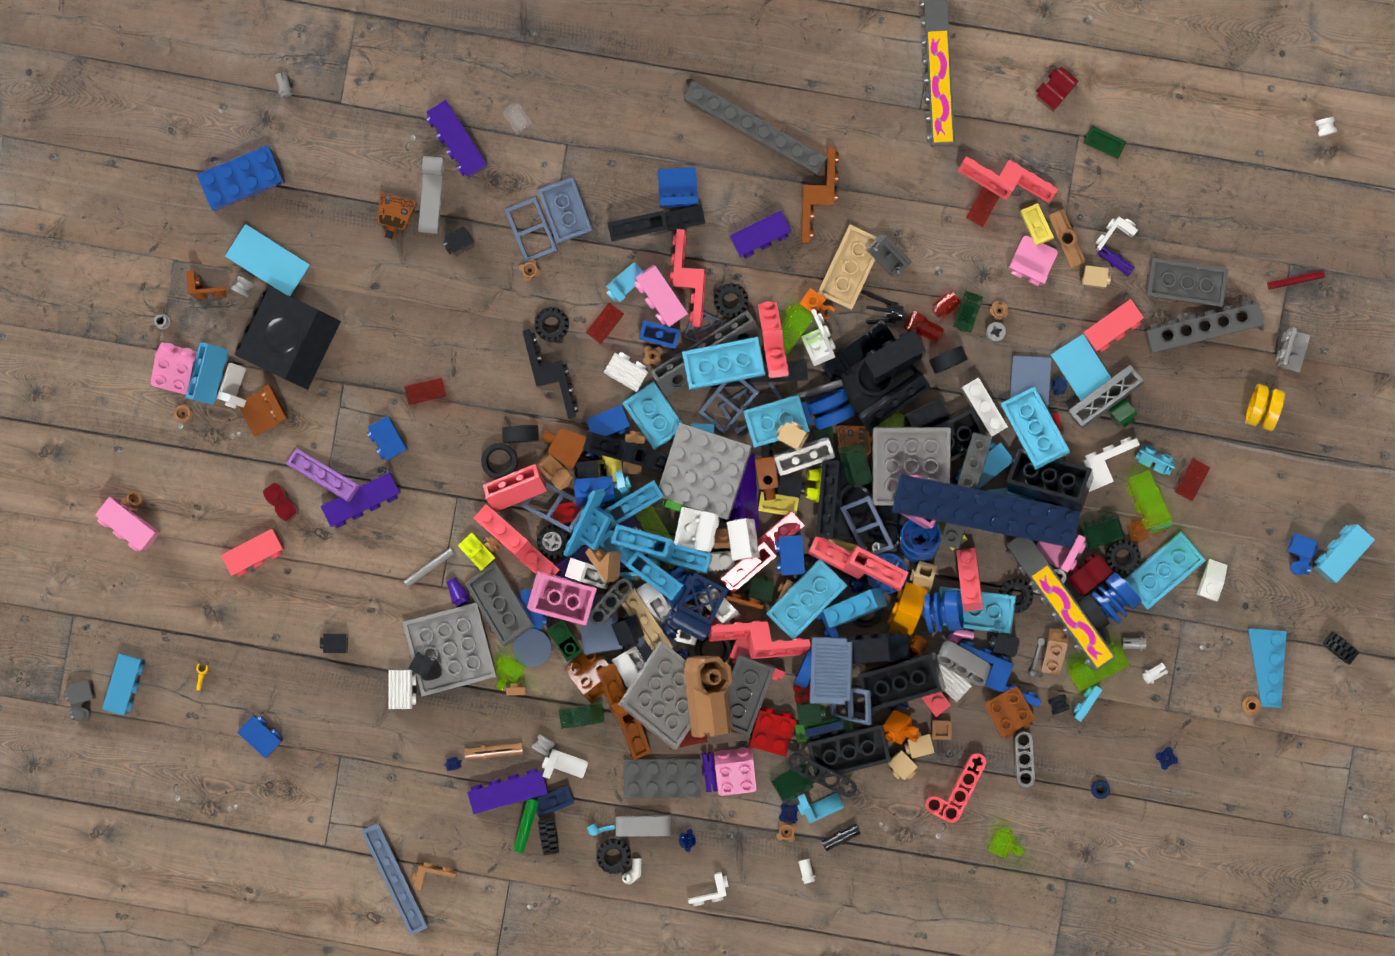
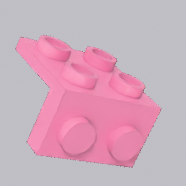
(1032, 261)
(173, 368)
(1062, 556)
(735, 771)

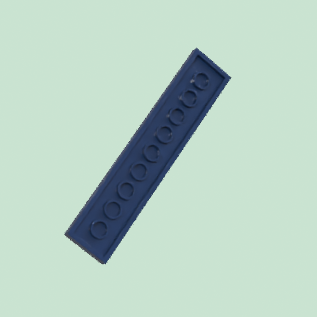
(985, 510)

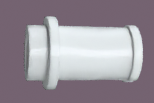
(1154, 673)
(806, 871)

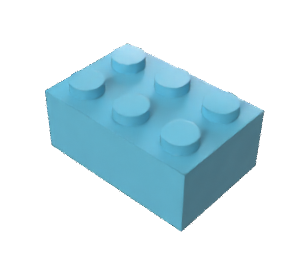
(1343, 553)

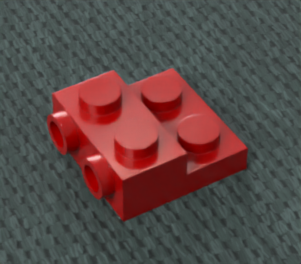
(773, 732)

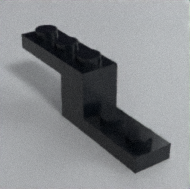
(656, 223)
(796, 369)
(550, 373)
(625, 451)

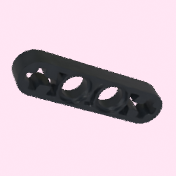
(820, 777)

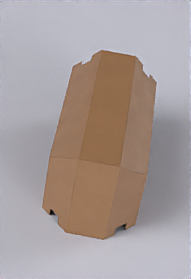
(708, 695)

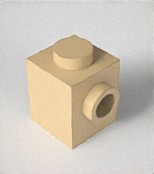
(1096, 277)
(792, 435)
(924, 575)
(921, 747)
(902, 766)

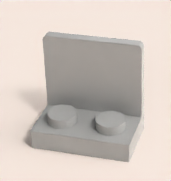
(1293, 350)

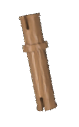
(470, 753)

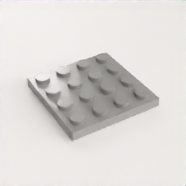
(908, 452)
(704, 471)
(456, 642)
(660, 697)

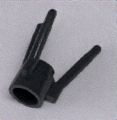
(893, 311)

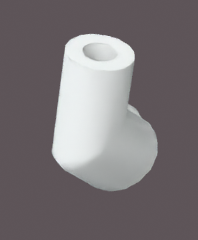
(875, 546)
(634, 873)

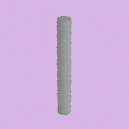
(818, 390)
(429, 567)

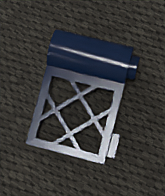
(690, 621)

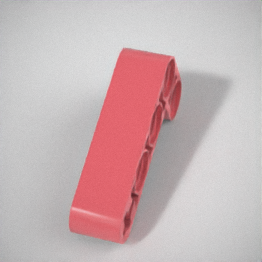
(959, 786)

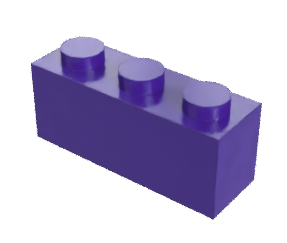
(760, 235)

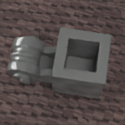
(77, 695)

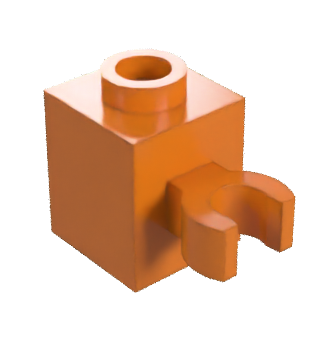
(815, 301)
(899, 727)

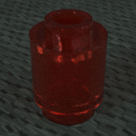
(945, 305)

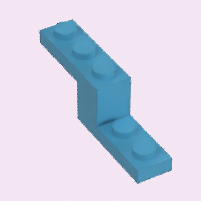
(633, 504)
(661, 549)
(644, 568)

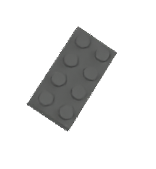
(1187, 282)
(499, 604)
(747, 691)
(662, 778)

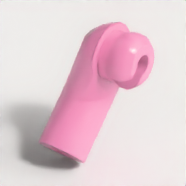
(957, 636)

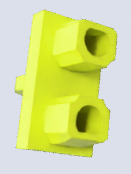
(811, 493)
(476, 551)

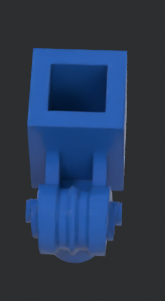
(1304, 549)

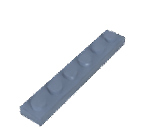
(394, 879)

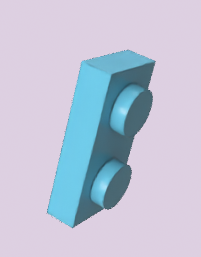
(1082, 709)

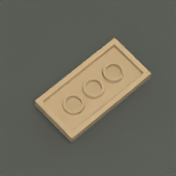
(848, 268)

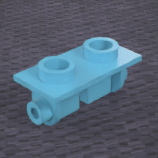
(1150, 454)

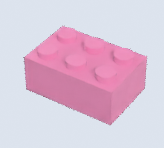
(660, 296)
(127, 524)
(561, 598)

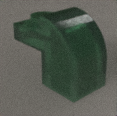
(967, 311)
(581, 716)

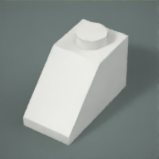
(585, 573)
(1212, 580)
(654, 601)

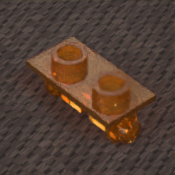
(1138, 532)

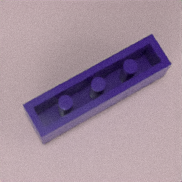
(456, 138)
(367, 497)
(746, 500)
(508, 791)

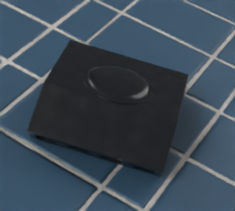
(287, 337)
(871, 401)
(836, 493)

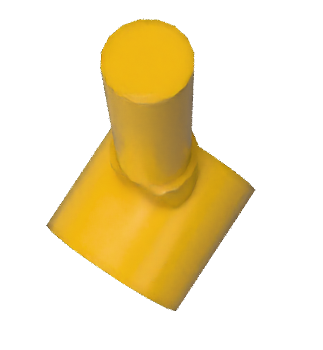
(201, 676)

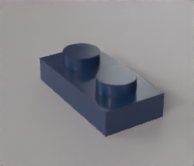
(832, 727)
(554, 801)

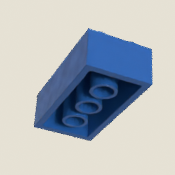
(240, 178)

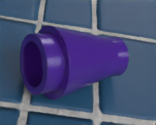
(457, 593)

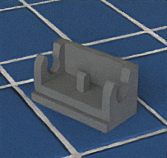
(888, 255)

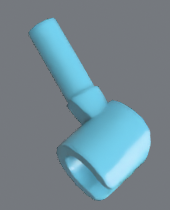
(593, 829)

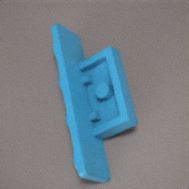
(591, 525)

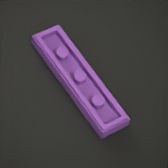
(322, 475)

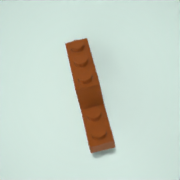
(819, 195)
(629, 725)

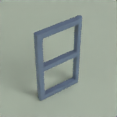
(544, 224)
(744, 392)
(740, 410)
(562, 494)
(856, 531)
(850, 717)

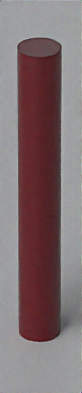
(1295, 280)

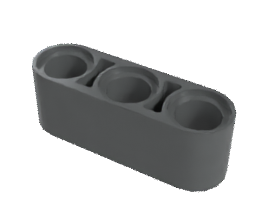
(620, 598)

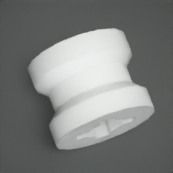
(1326, 126)

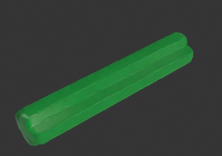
(525, 826)

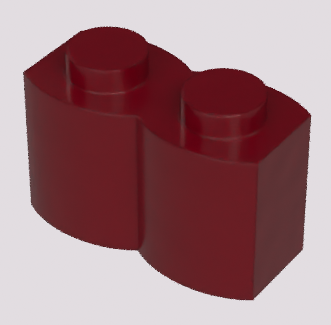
(1056, 89)
(284, 507)
(1089, 574)

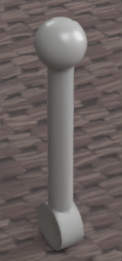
(1032, 672)

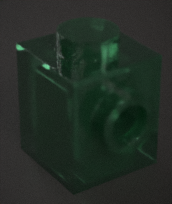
(760, 588)

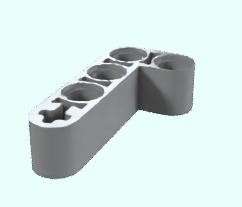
(431, 194)

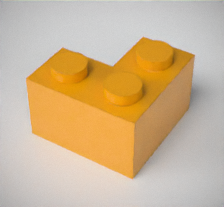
(907, 610)

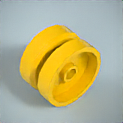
(1265, 407)

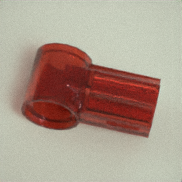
(923, 327)

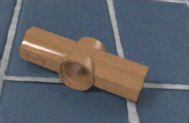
(1062, 226)

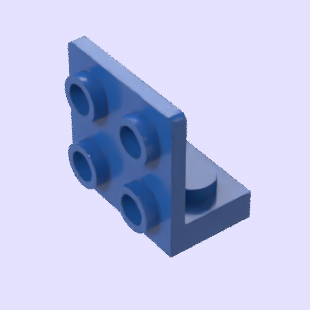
(678, 187)

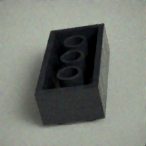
(1054, 483)
(903, 681)
(850, 749)

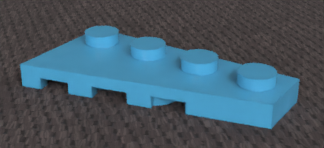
(1268, 660)

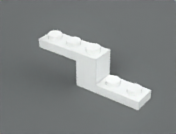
(1097, 462)

